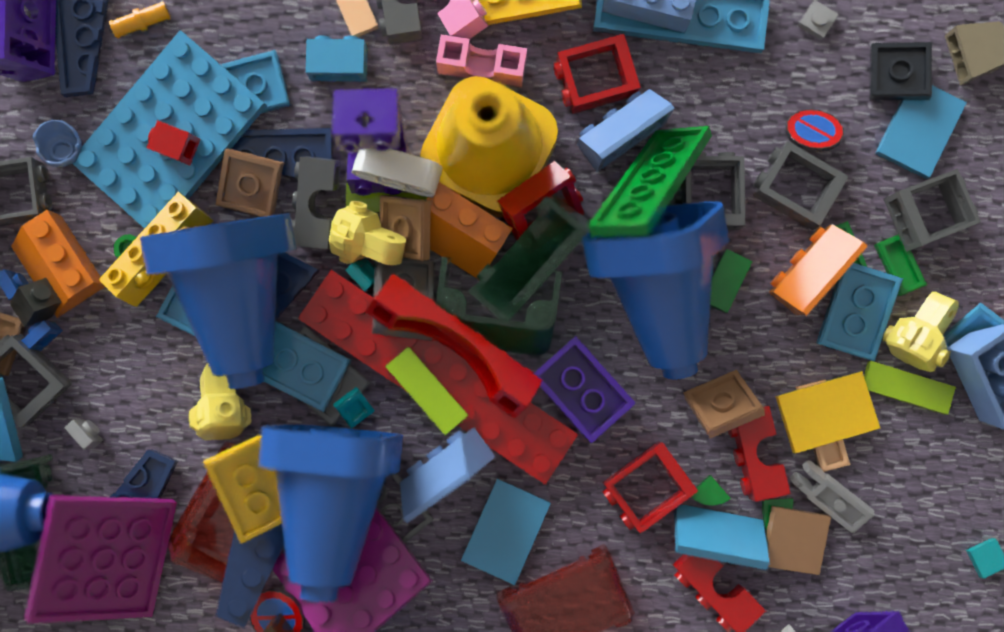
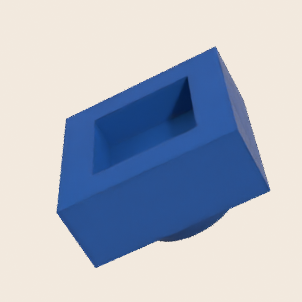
(11, 281)
(41, 335)

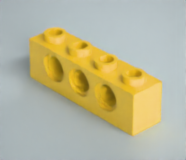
(128, 274)

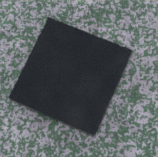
(900, 71)

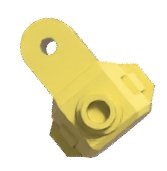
(359, 235)
(920, 338)
(220, 410)

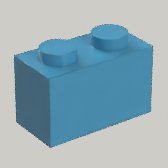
(336, 59)

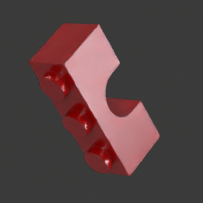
(759, 480)
(735, 609)

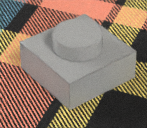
(817, 20)
(84, 433)

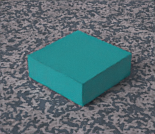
(363, 273)
(353, 407)
(987, 558)

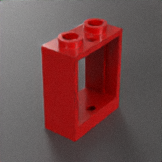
(624, 64)
(533, 191)
(673, 469)

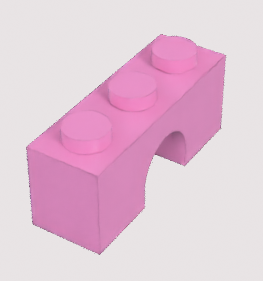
(463, 18)
(462, 59)

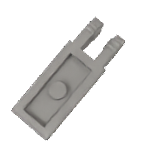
(833, 498)

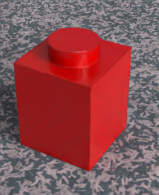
(173, 142)

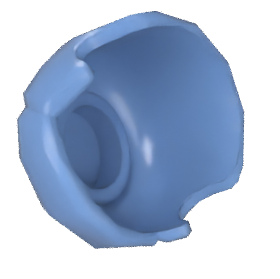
(51, 143)

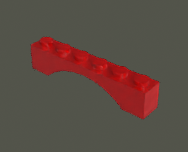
(406, 309)

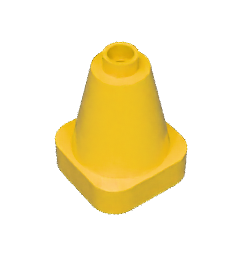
(489, 141)

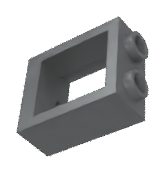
(723, 161)
(37, 177)
(815, 217)
(909, 221)
(58, 381)

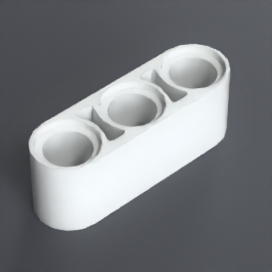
(398, 171)

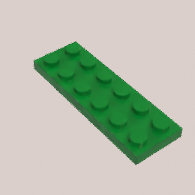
(650, 183)

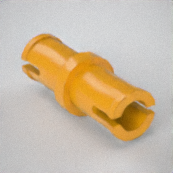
(139, 20)

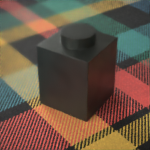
(35, 302)

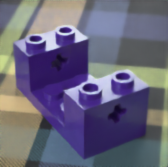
(27, 42)
(368, 122)

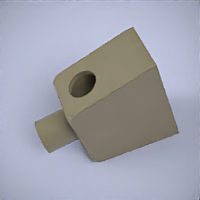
(976, 49)

